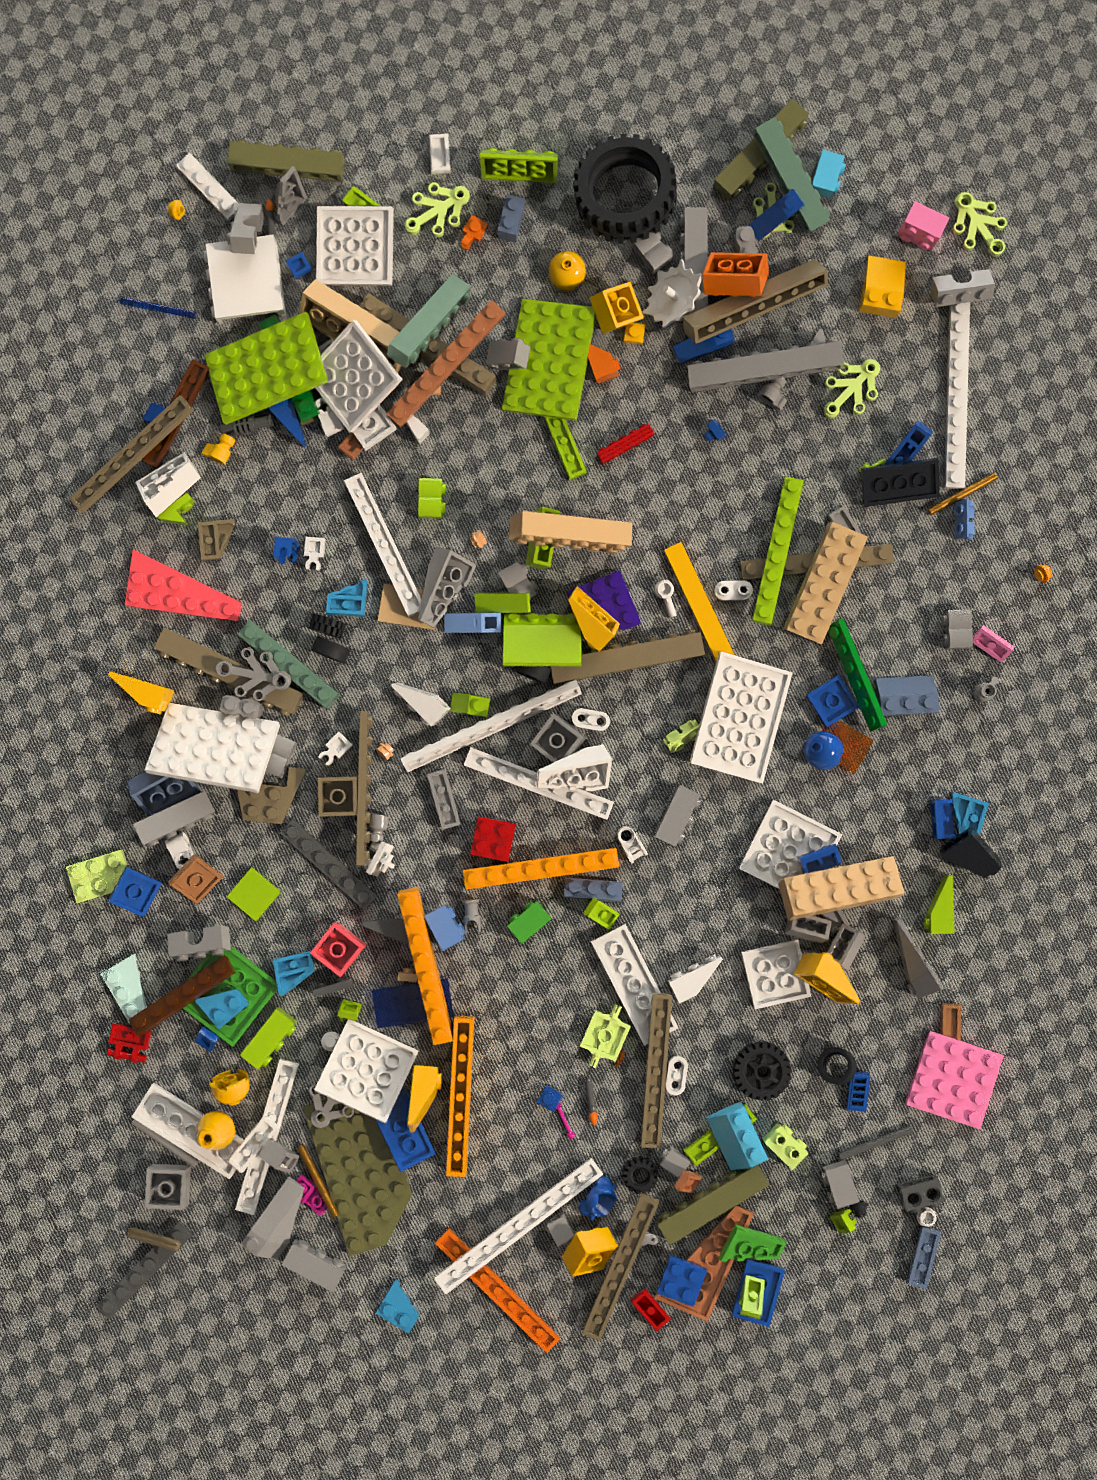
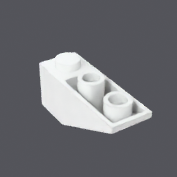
(426, 704)
(689, 983)

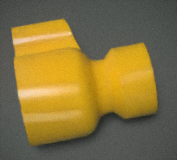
(219, 452)

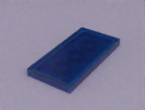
(404, 1004)

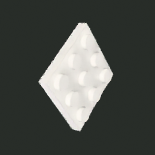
(772, 974)

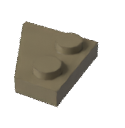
(214, 538)

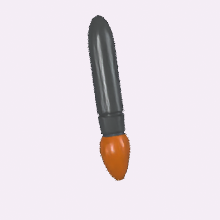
(270, 217)
(591, 1101)

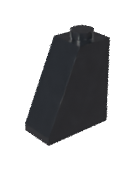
(971, 853)

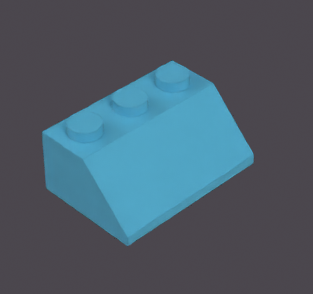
(737, 1137)

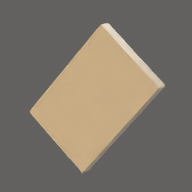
(393, 612)

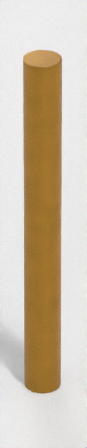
(963, 493)
(318, 1181)

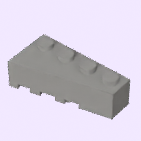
(173, 819)

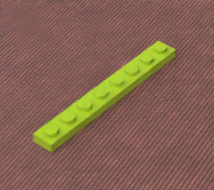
(777, 551)

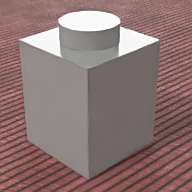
(673, 1161)
(560, 1229)

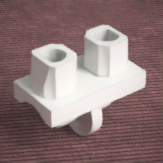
(381, 859)

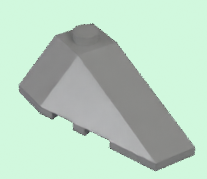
(289, 195)
(444, 580)
(919, 975)
(273, 1228)

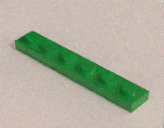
(303, 402)
(857, 675)

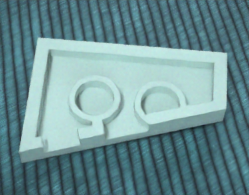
(126, 987)

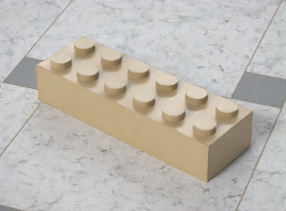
(333, 313)
(570, 531)
(825, 582)
(840, 888)

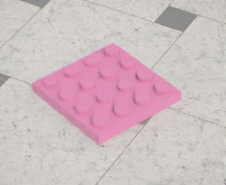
(954, 1079)

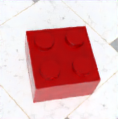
(493, 839)

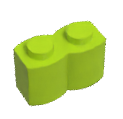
(430, 498)

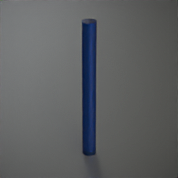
(158, 307)

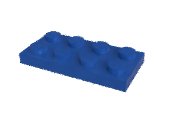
(404, 1146)

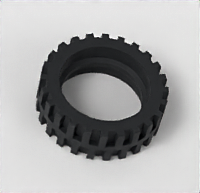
(619, 153)

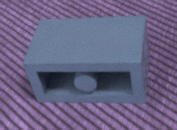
(511, 218)

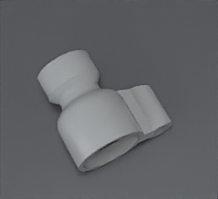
(771, 394)
(985, 691)
(378, 824)

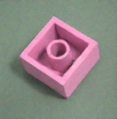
(922, 226)

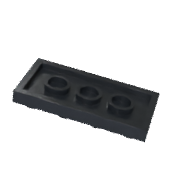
(900, 482)

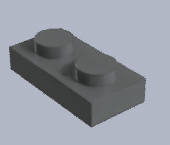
(339, 984)

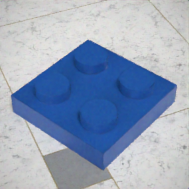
(832, 701)
(134, 891)
(681, 1280)

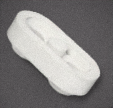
(734, 592)
(590, 719)
(676, 1074)

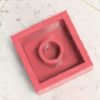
(338, 948)

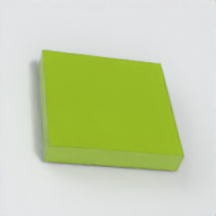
(254, 894)

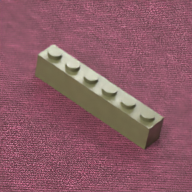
(278, 160)
(751, 160)
(711, 1203)

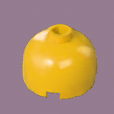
(570, 277)
(229, 1087)

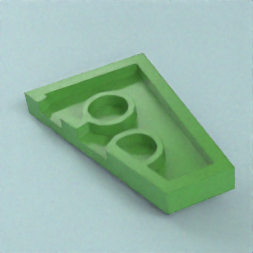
(751, 1244)

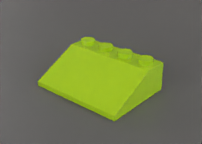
(519, 166)
(541, 640)

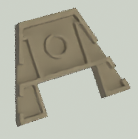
(272, 801)

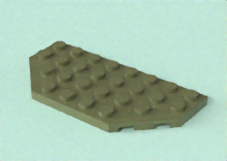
(360, 1177)

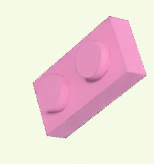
(992, 644)

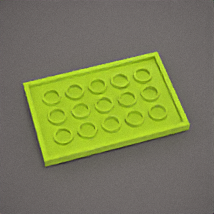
(556, 361)
(266, 368)

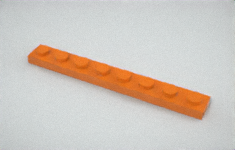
(502, 1294)

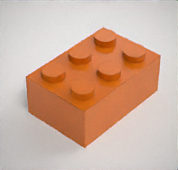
(735, 274)

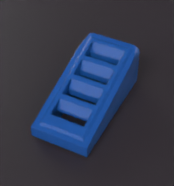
(865, 1076)

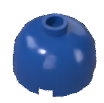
(823, 750)

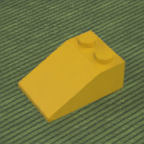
(883, 287)
(593, 620)
(146, 694)
(827, 977)
(424, 1091)

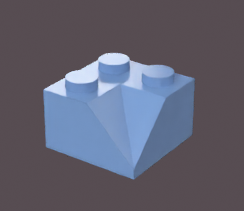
(444, 927)

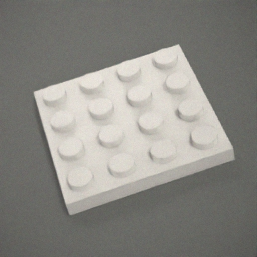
(355, 245)
(356, 376)
(779, 842)
(366, 1071)

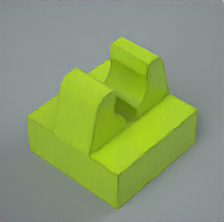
(349, 1010)
(843, 1222)

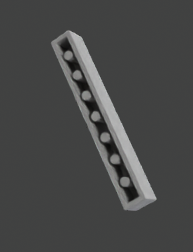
(765, 366)

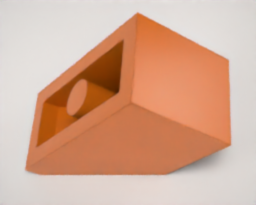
(603, 364)

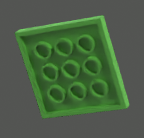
(250, 980)

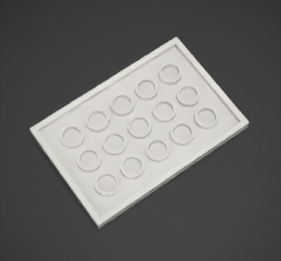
(740, 717)
(212, 747)

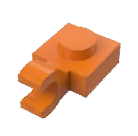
(473, 231)

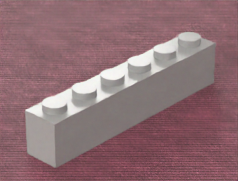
(695, 246)

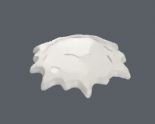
(673, 294)

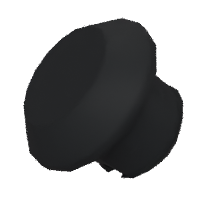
(859, 1208)

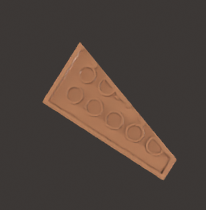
(707, 1255)

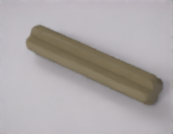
(154, 1239)

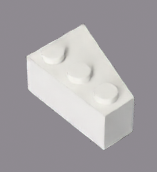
(167, 483)

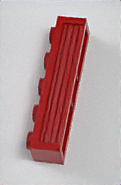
(625, 443)

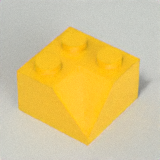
(616, 307)
(589, 1251)

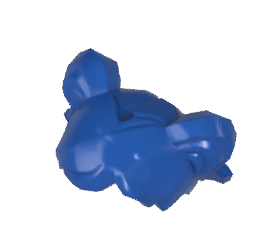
(599, 1199)

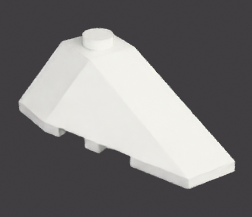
(583, 769)

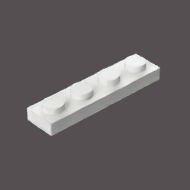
(208, 186)

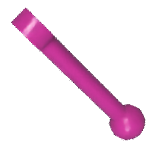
(570, 1135)

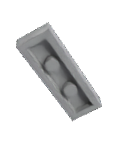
(444, 799)

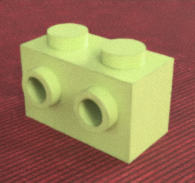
(785, 1145)

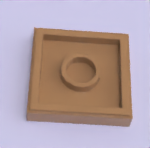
(195, 879)

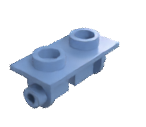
(963, 512)

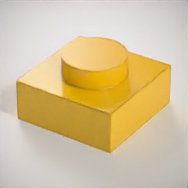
(634, 333)

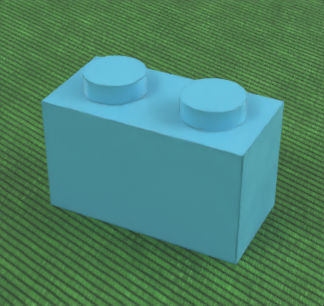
(827, 173)

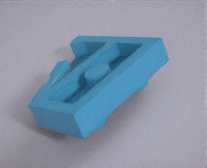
(348, 601)
(968, 812)
(292, 971)
(223, 1006)
(398, 1308)

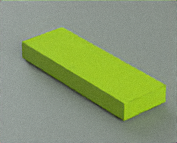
(502, 602)

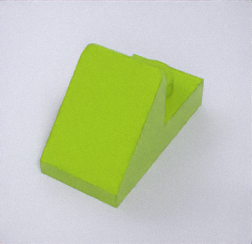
(173, 513)
(470, 704)
(601, 913)
(752, 1297)

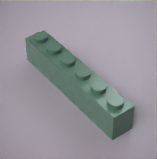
(790, 174)
(428, 321)
(289, 663)

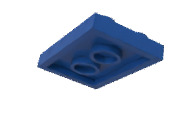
(773, 1279)

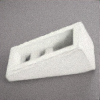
(418, 429)

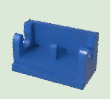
(285, 547)
(942, 819)
(819, 859)

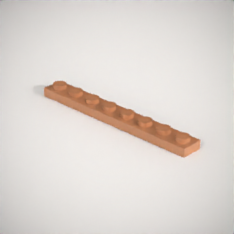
(446, 363)

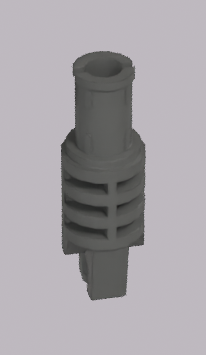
(247, 425)

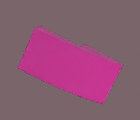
(311, 1195)

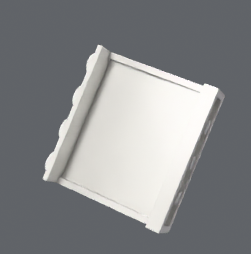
(244, 282)

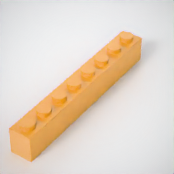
(540, 868)
(425, 965)
(460, 1096)

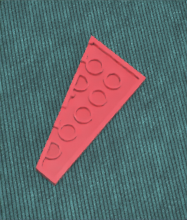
(167, 590)

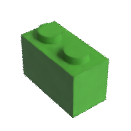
(529, 921)

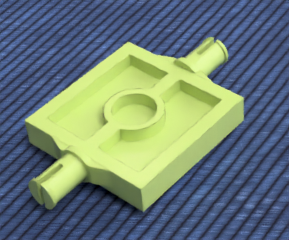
(605, 1035)

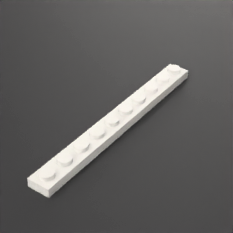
(957, 396)
(490, 726)
(518, 1226)

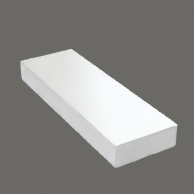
(252, 1144)

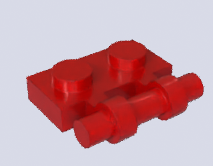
(125, 1036)

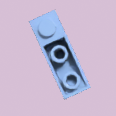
(472, 622)

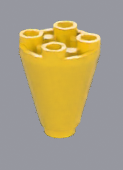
(219, 1127)

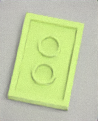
(96, 876)

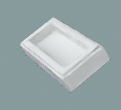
(439, 153)

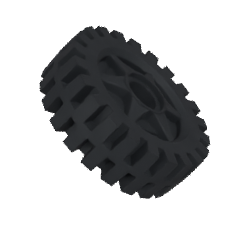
(769, 1084)

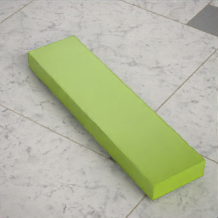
(566, 447)
(707, 1143)

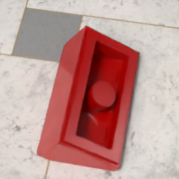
(650, 1309)

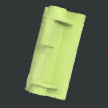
(677, 741)

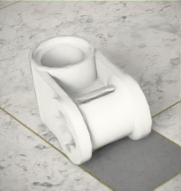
(328, 419)
(631, 845)
(179, 848)

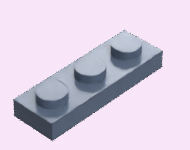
(588, 889)
(923, 1257)

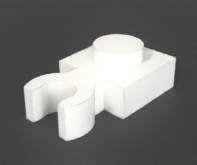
(314, 549)
(337, 746)

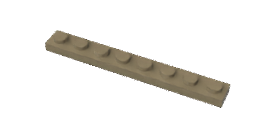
(131, 454)
(800, 563)
(364, 797)
(656, 1070)
(620, 1266)

